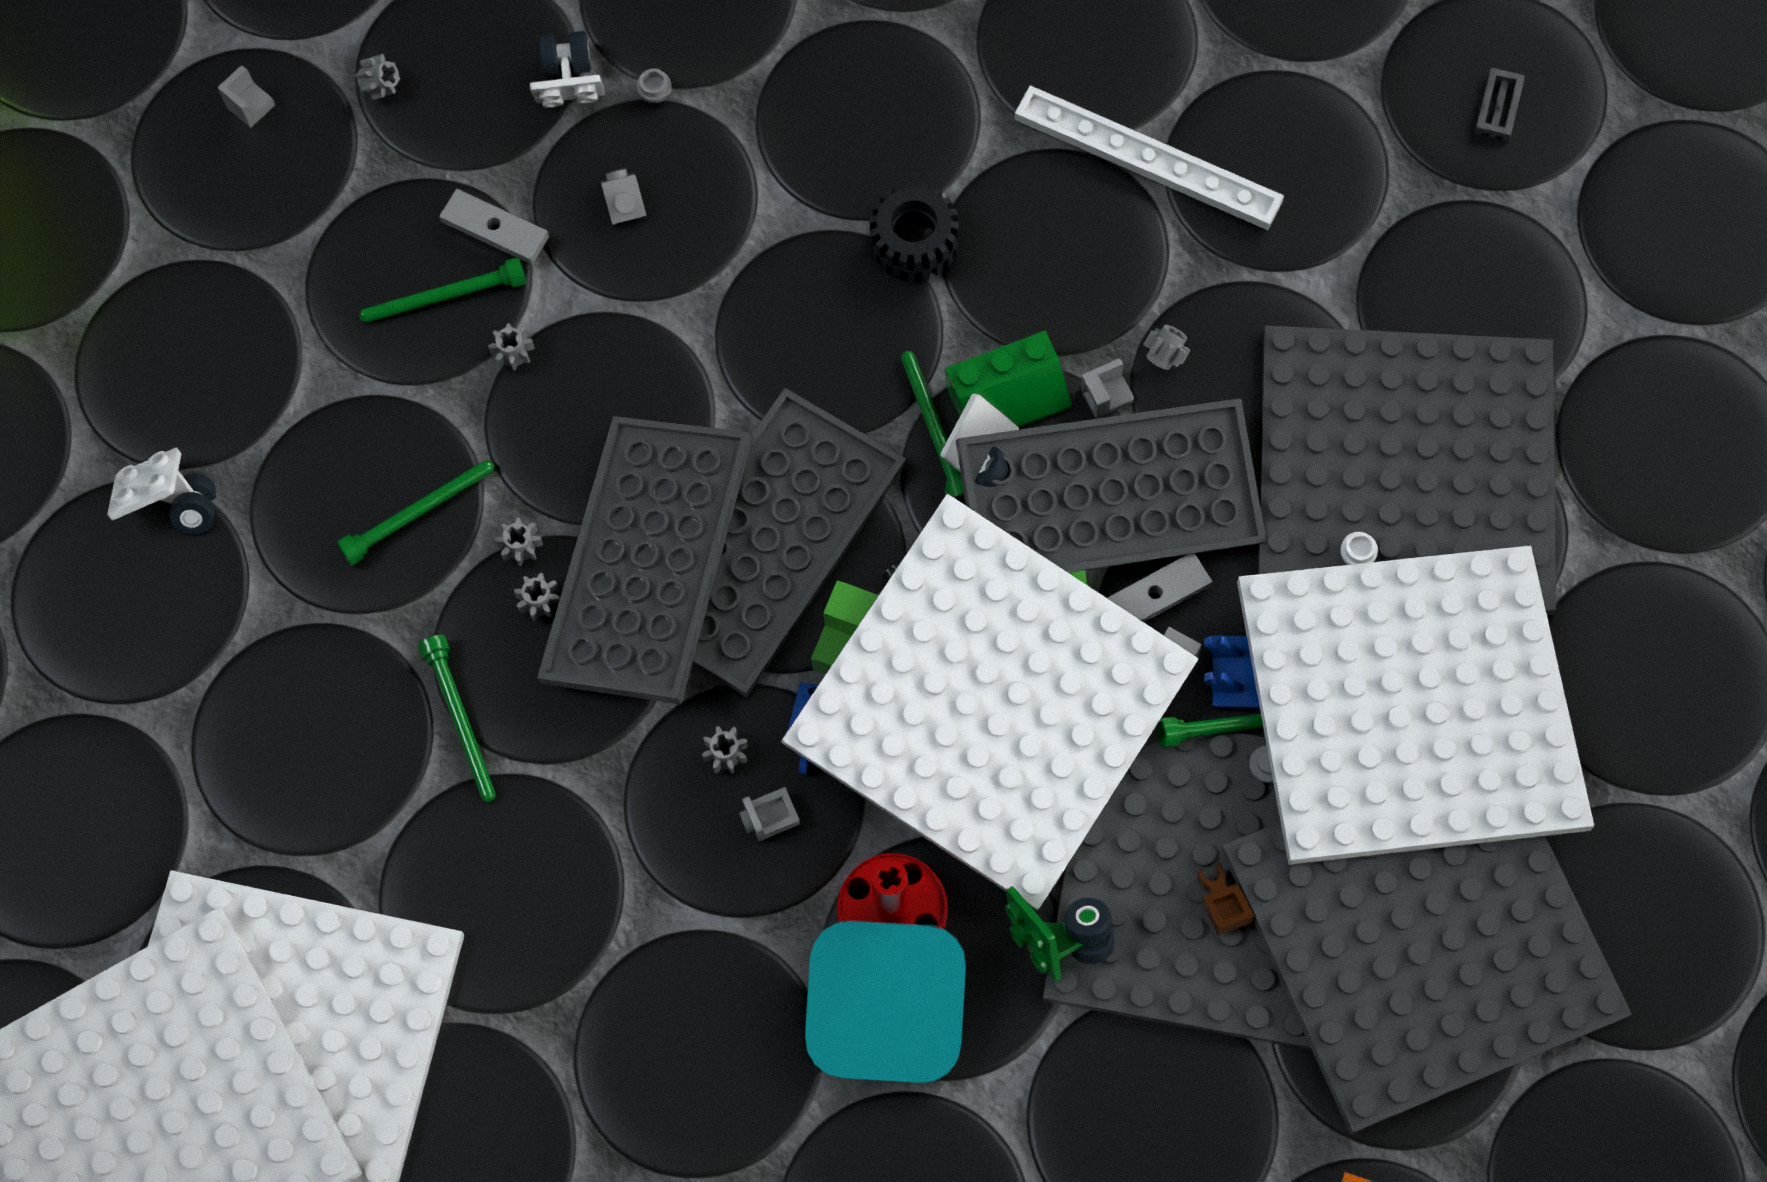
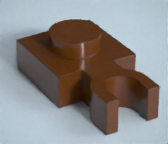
(1224, 905)

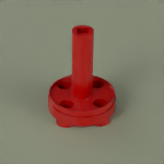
(890, 895)

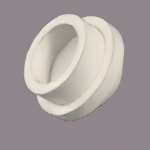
(1358, 548)

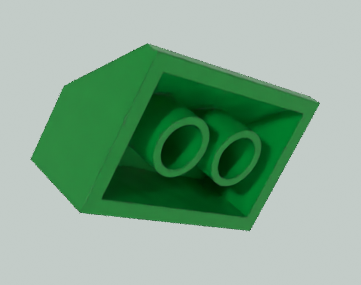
(1017, 379)

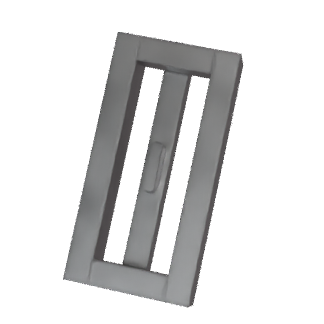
(1493, 128)

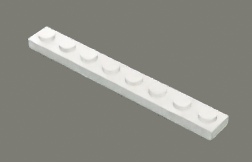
(1149, 157)

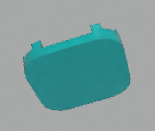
(885, 1001)

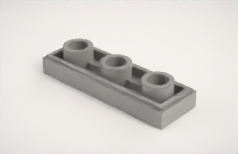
(479, 217)
(1173, 584)

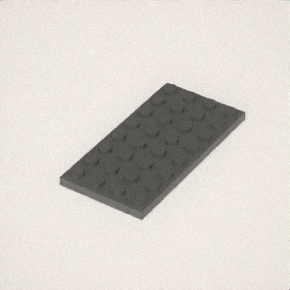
(1122, 486)
(793, 520)
(645, 559)

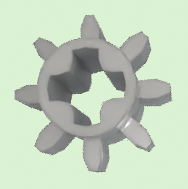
(377, 76)
(511, 346)
(1166, 347)
(516, 550)
(531, 589)
(715, 753)

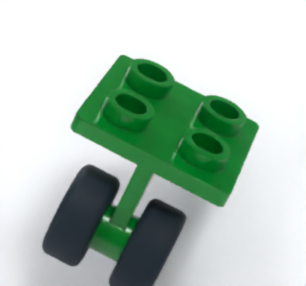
(1084, 934)

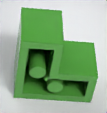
(841, 617)

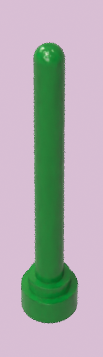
(509, 274)
(954, 481)
(356, 546)
(435, 652)
(1173, 731)

